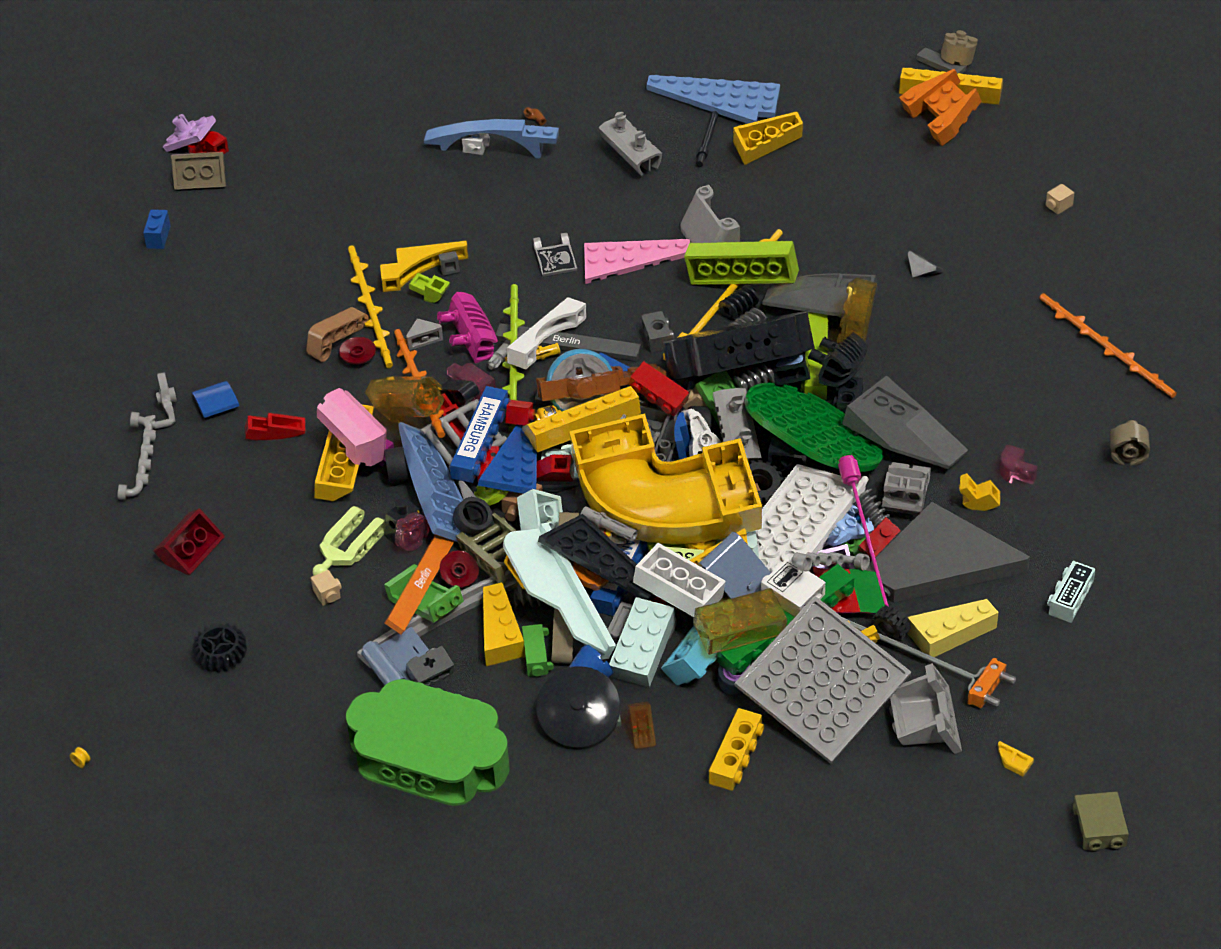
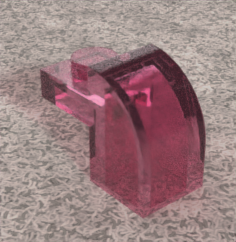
(1014, 467)

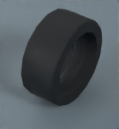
(466, 527)

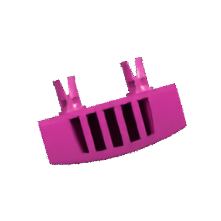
(471, 325)

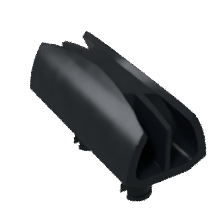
(843, 360)

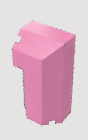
(353, 427)

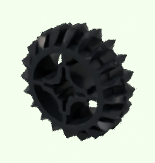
(218, 643)

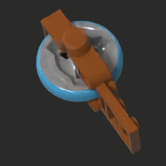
(572, 387)

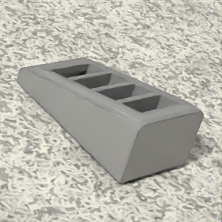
(466, 492)

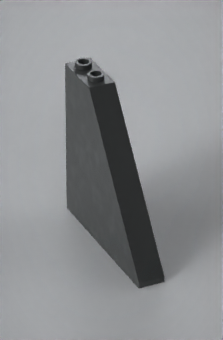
(943, 554)

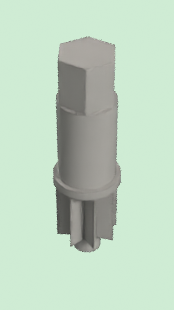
(498, 356)

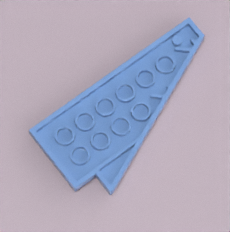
(729, 98)

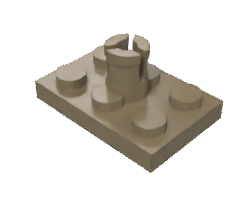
(198, 170)

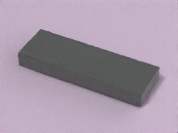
(934, 60)

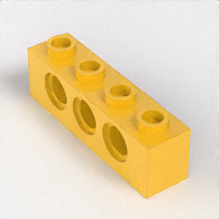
(735, 749)

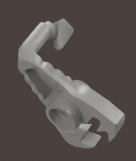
(166, 397)

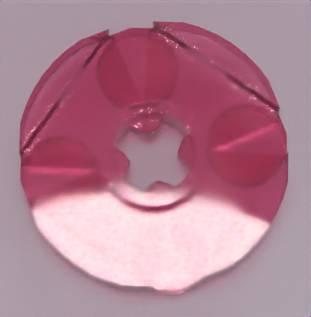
(411, 531)

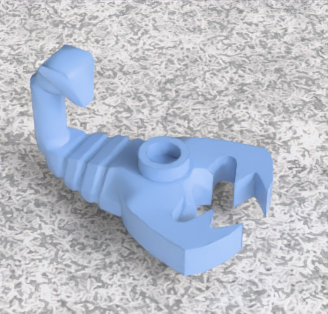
(848, 529)

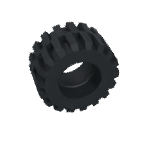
(767, 476)

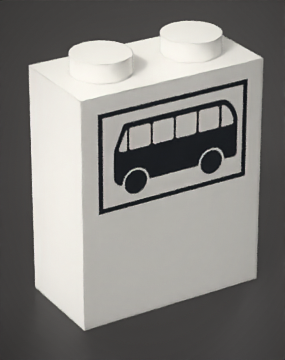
(793, 587)

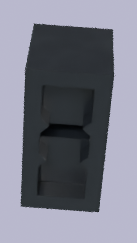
(848, 393)

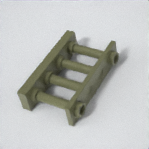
(487, 561)

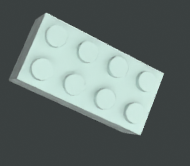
(642, 642)

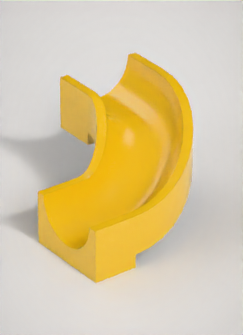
(665, 501)

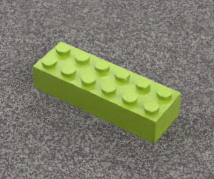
(741, 262)

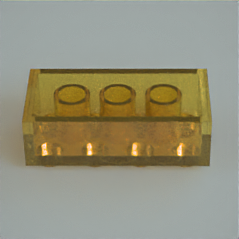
(739, 621)

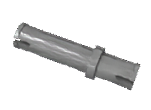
(601, 520)

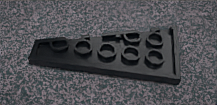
(592, 549)

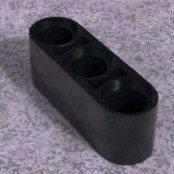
(460, 391)

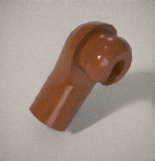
(534, 114)

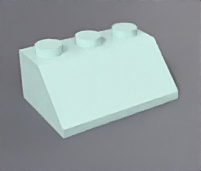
(538, 508)

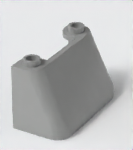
(702, 224)

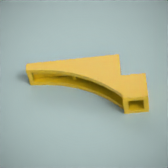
(417, 260)

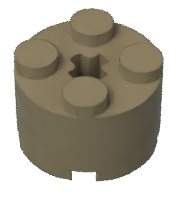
(958, 48)
(1129, 443)

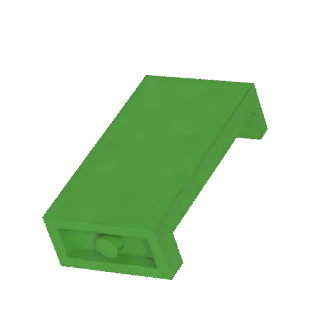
(436, 601)

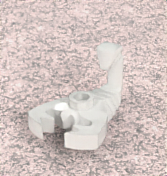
(700, 432)

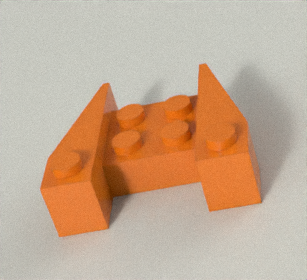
(944, 101)

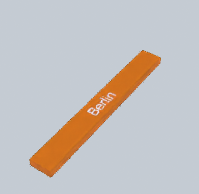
(418, 583)

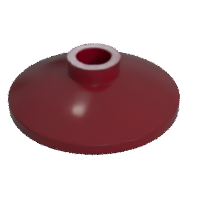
(357, 350)
(459, 561)

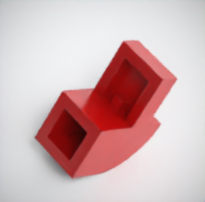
(211, 142)

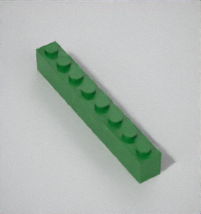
(837, 586)

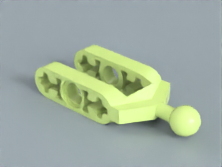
(358, 547)

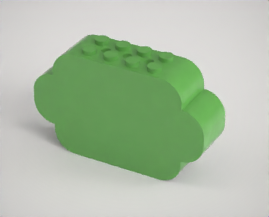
(428, 742)

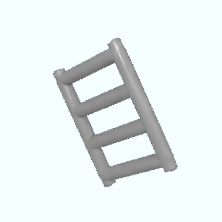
(459, 414)

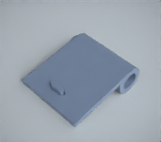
(736, 565)
(391, 656)

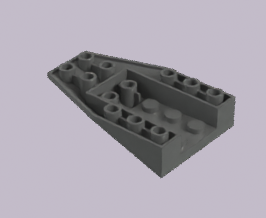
(902, 425)

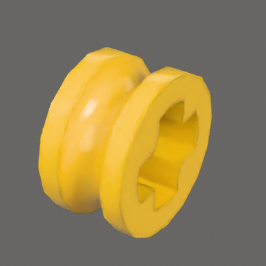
(79, 757)

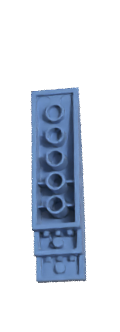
(431, 481)

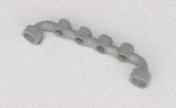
(144, 462)
(805, 561)

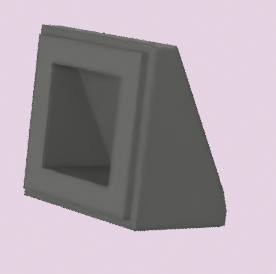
(449, 263)

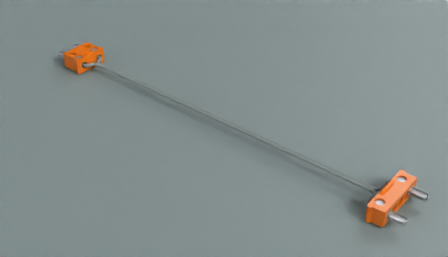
(983, 687)

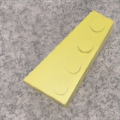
(950, 627)

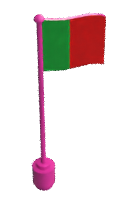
(868, 586)

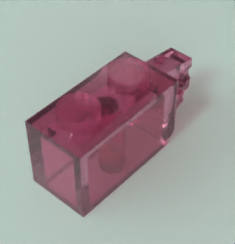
(471, 373)

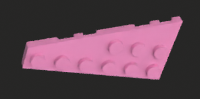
(629, 256)

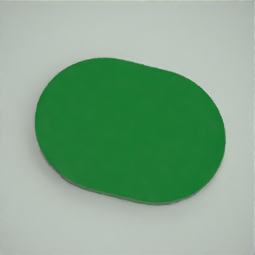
(810, 425)

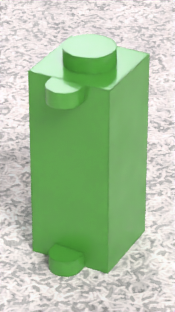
(535, 650)

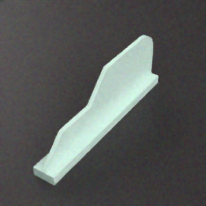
(555, 582)

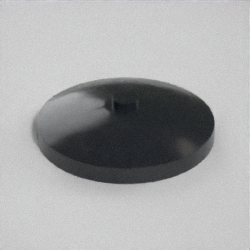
(578, 707)

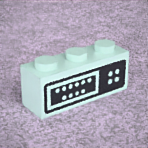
(1071, 591)

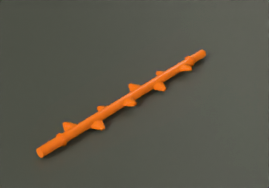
(1110, 349)
(411, 368)

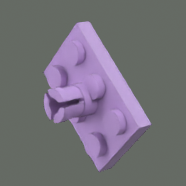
(188, 132)

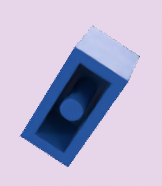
(157, 229)

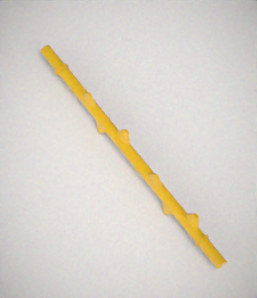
(372, 310)

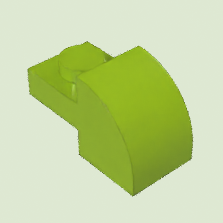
(431, 288)

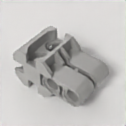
(905, 488)

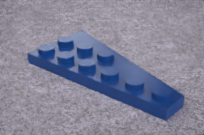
(513, 465)

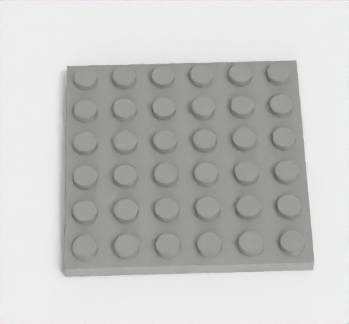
(822, 679)

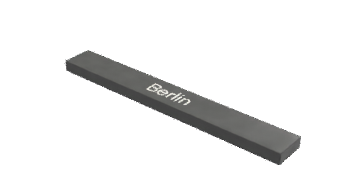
(569, 342)

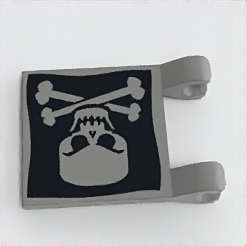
(555, 258)

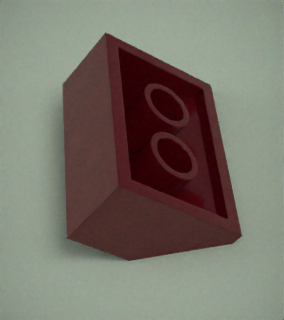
(189, 542)

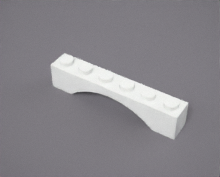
(564, 316)

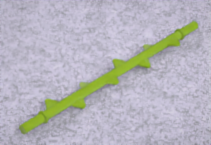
(515, 323)

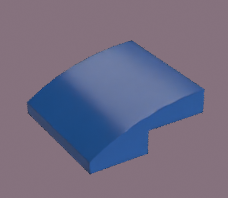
(215, 399)
(681, 436)

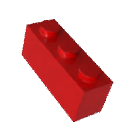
(659, 389)

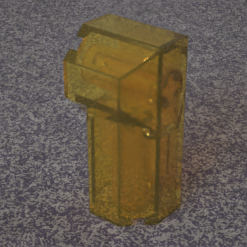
(405, 397)

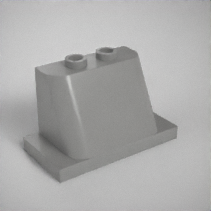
(925, 711)

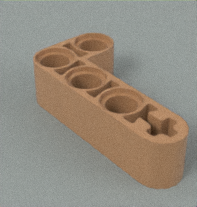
(333, 329)

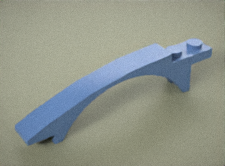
(530, 137)

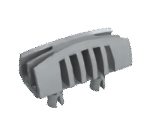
(630, 143)
(736, 421)

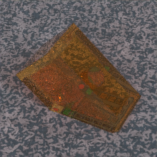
(641, 724)

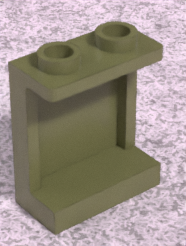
(1101, 820)

